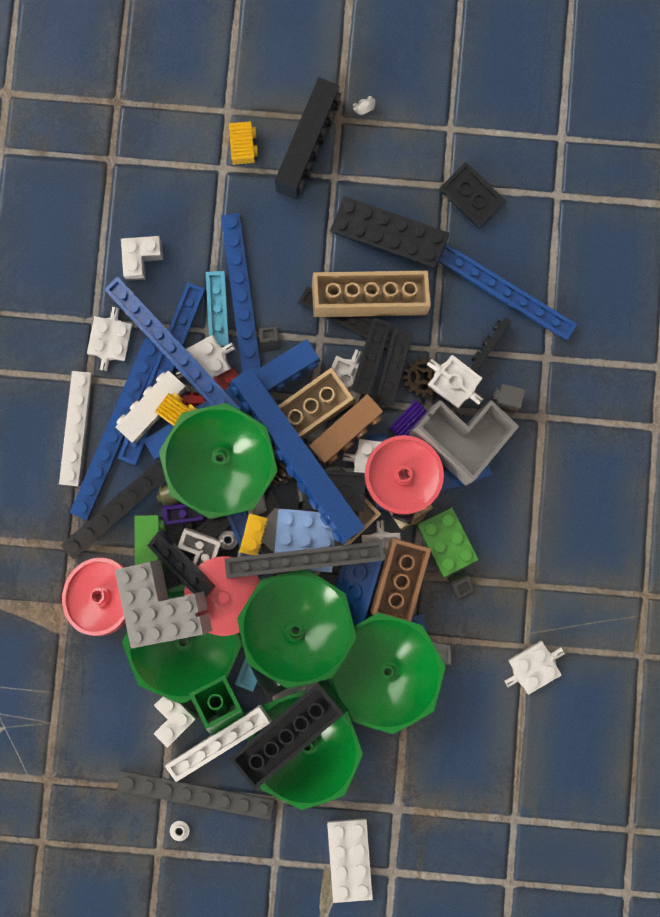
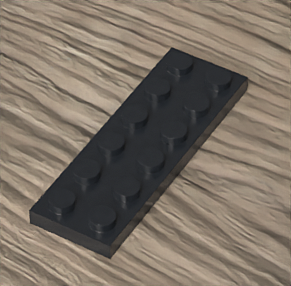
(389, 232)

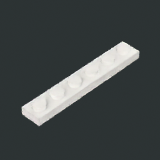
(75, 428)
(218, 743)

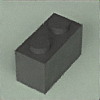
(508, 397)

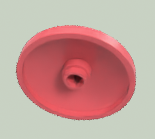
(404, 474)
(227, 597)
(93, 598)

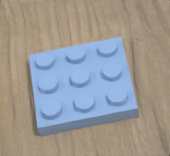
(302, 531)

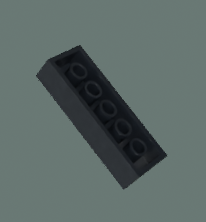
(307, 138)
(288, 734)

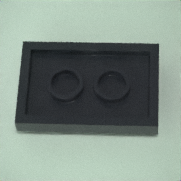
(472, 195)
(351, 487)

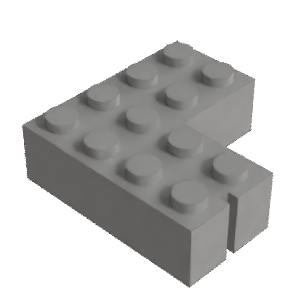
(463, 447)
(149, 611)

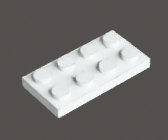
(349, 860)

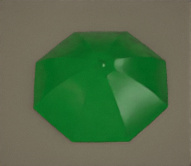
(218, 460)
(296, 628)
(182, 664)
(389, 674)
(319, 770)

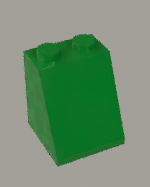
(217, 704)

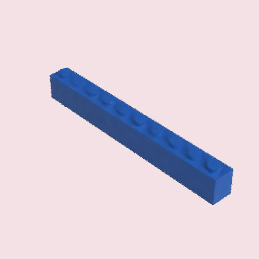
(272, 376)
(297, 457)

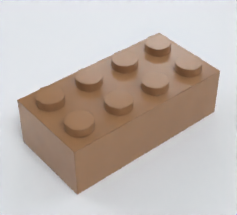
(346, 430)
(400, 579)

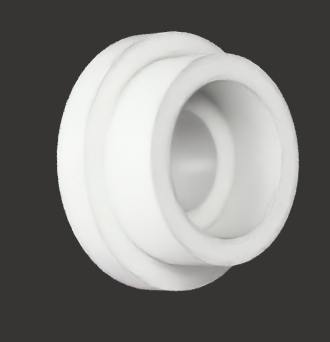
(223, 535)
(179, 824)

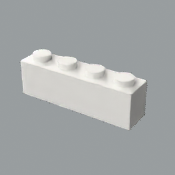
(142, 412)

